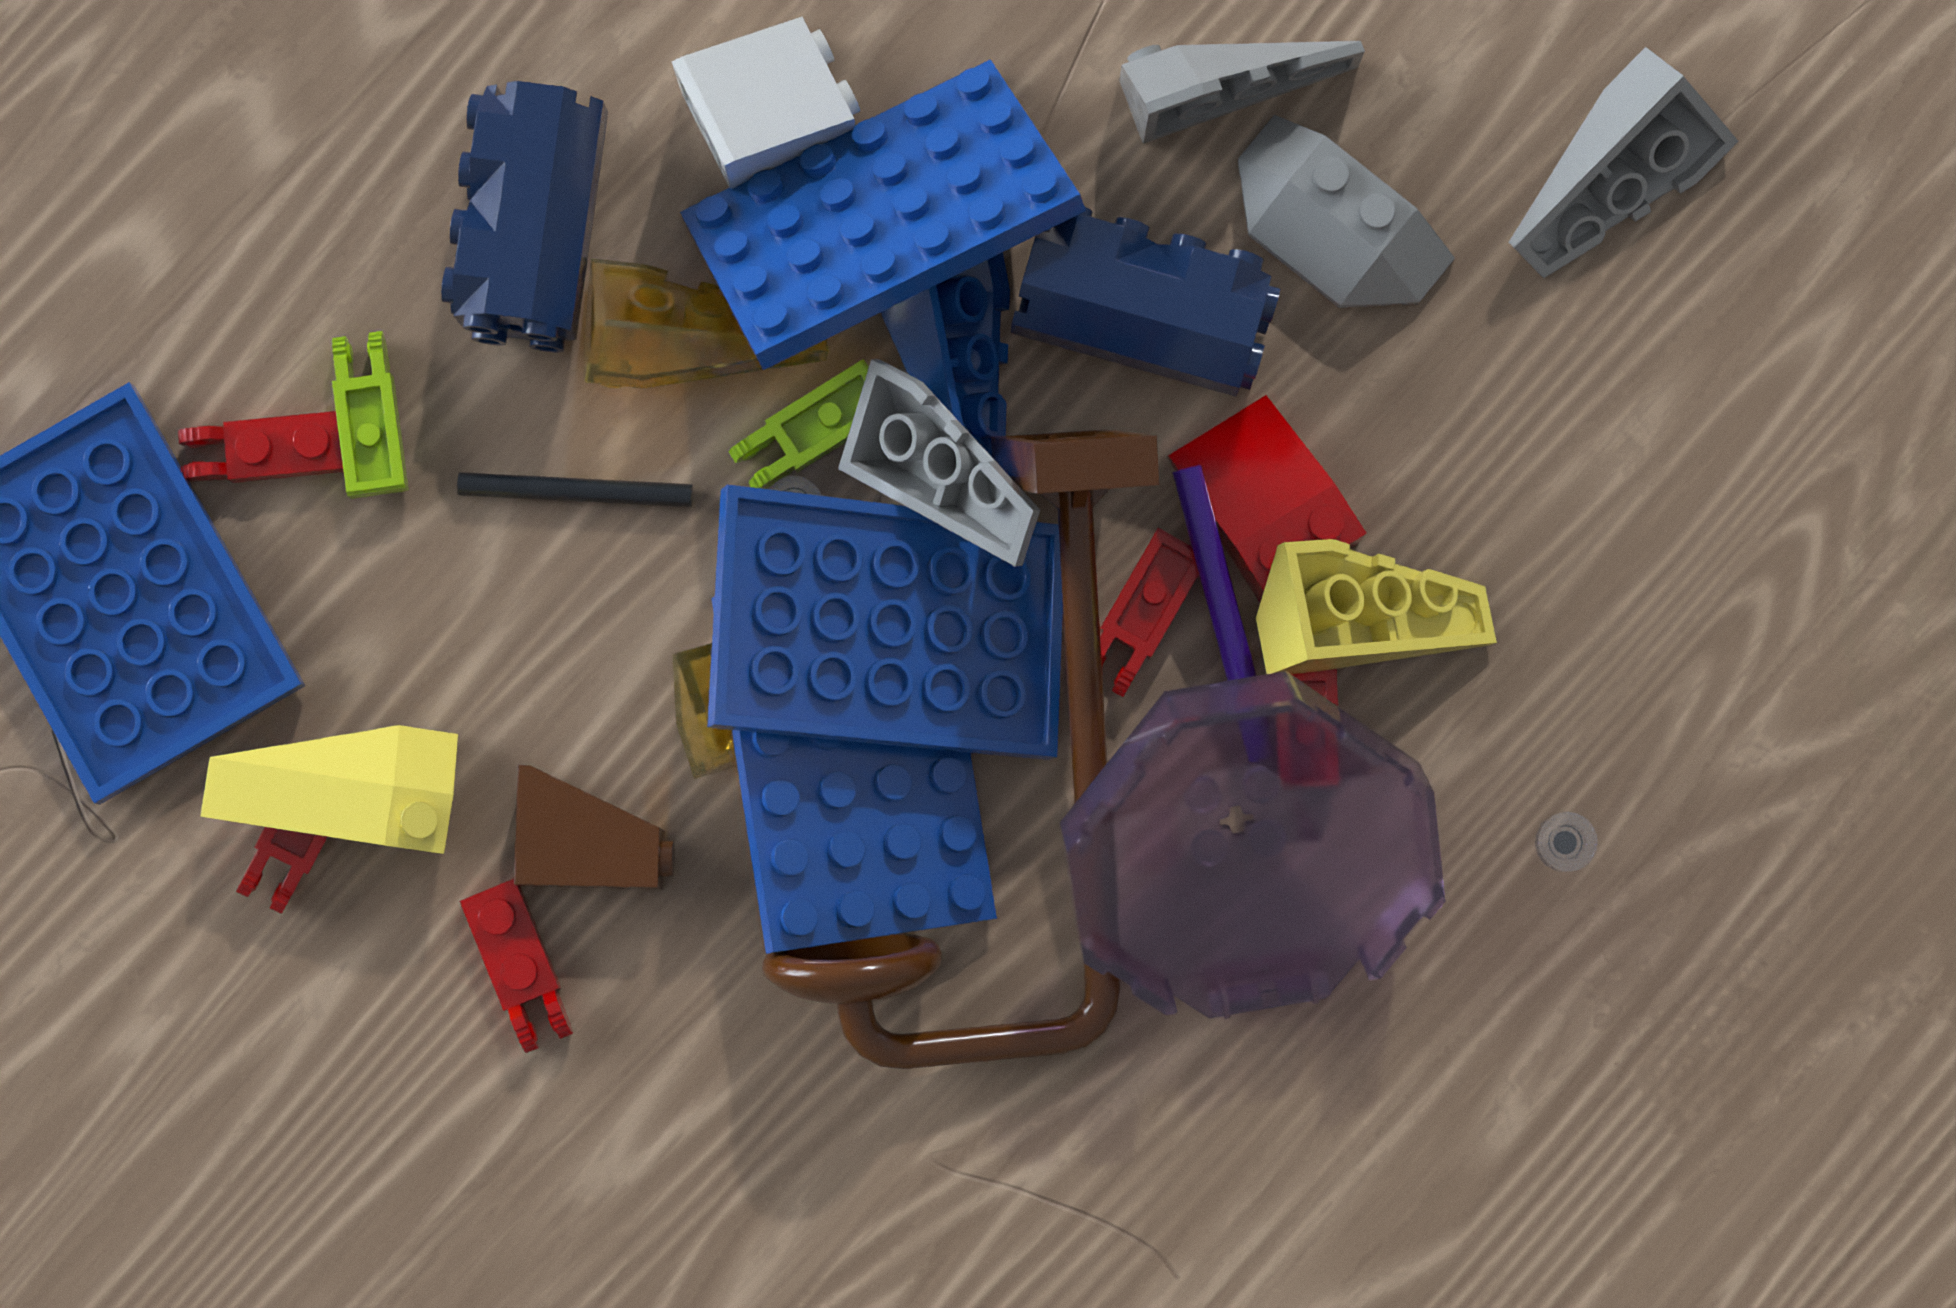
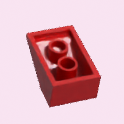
(1266, 489)

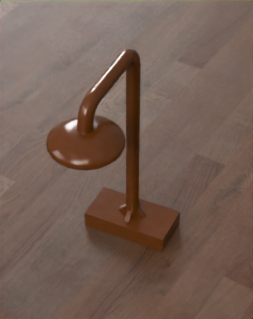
(1072, 475)

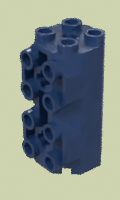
(527, 214)
(1146, 302)

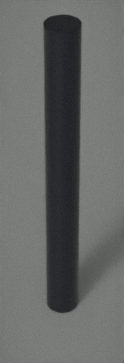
(575, 489)

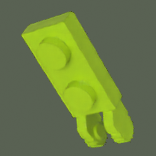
(368, 421)
(806, 427)

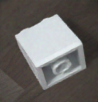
(765, 98)

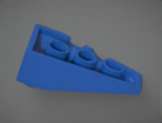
(954, 344)

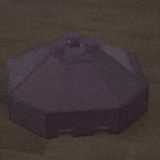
(1265, 915)

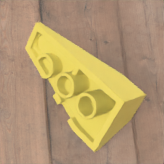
(1352, 609)
(358, 786)

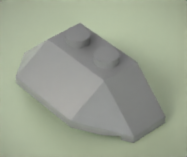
(1336, 220)

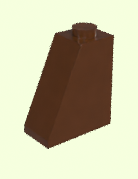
(582, 840)

